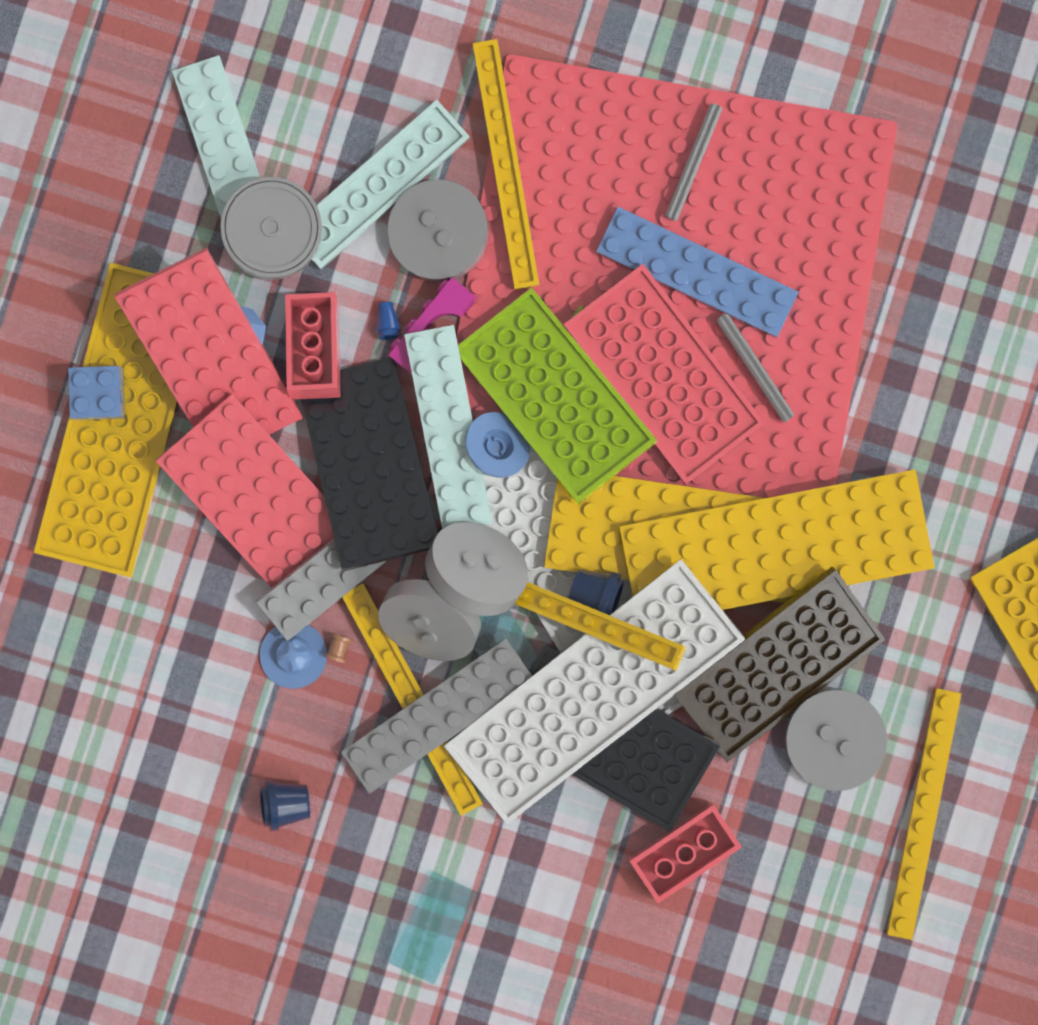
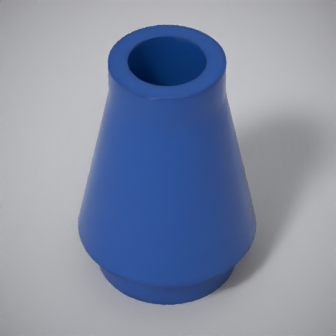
(387, 322)

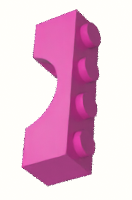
(451, 300)

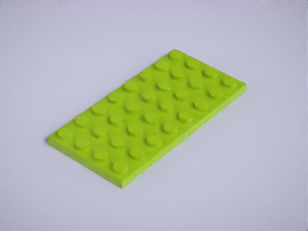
(555, 396)

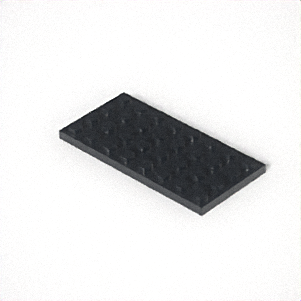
(370, 467)
(650, 765)

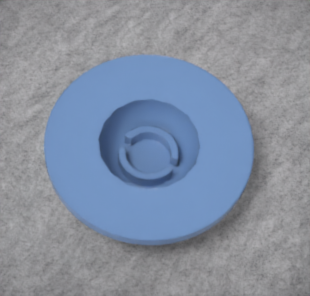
(496, 445)
(294, 661)

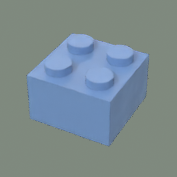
(96, 393)

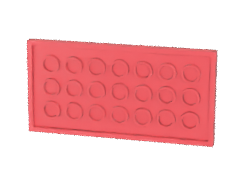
(205, 343)
(664, 373)
(250, 490)

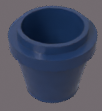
(597, 590)
(283, 804)

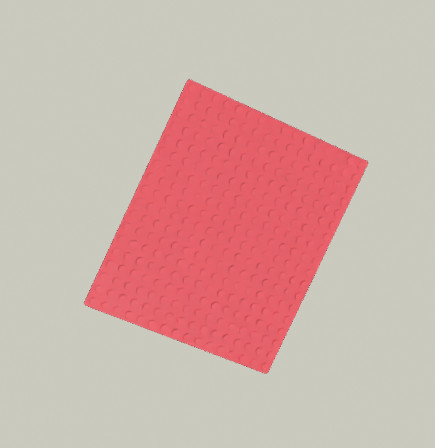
(775, 191)

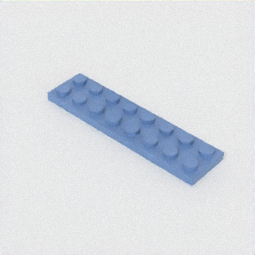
(698, 272)

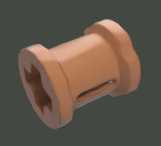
(338, 648)

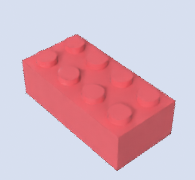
(312, 345)
(684, 852)

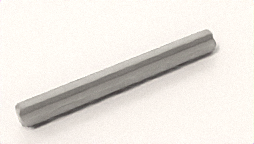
(693, 162)
(755, 367)

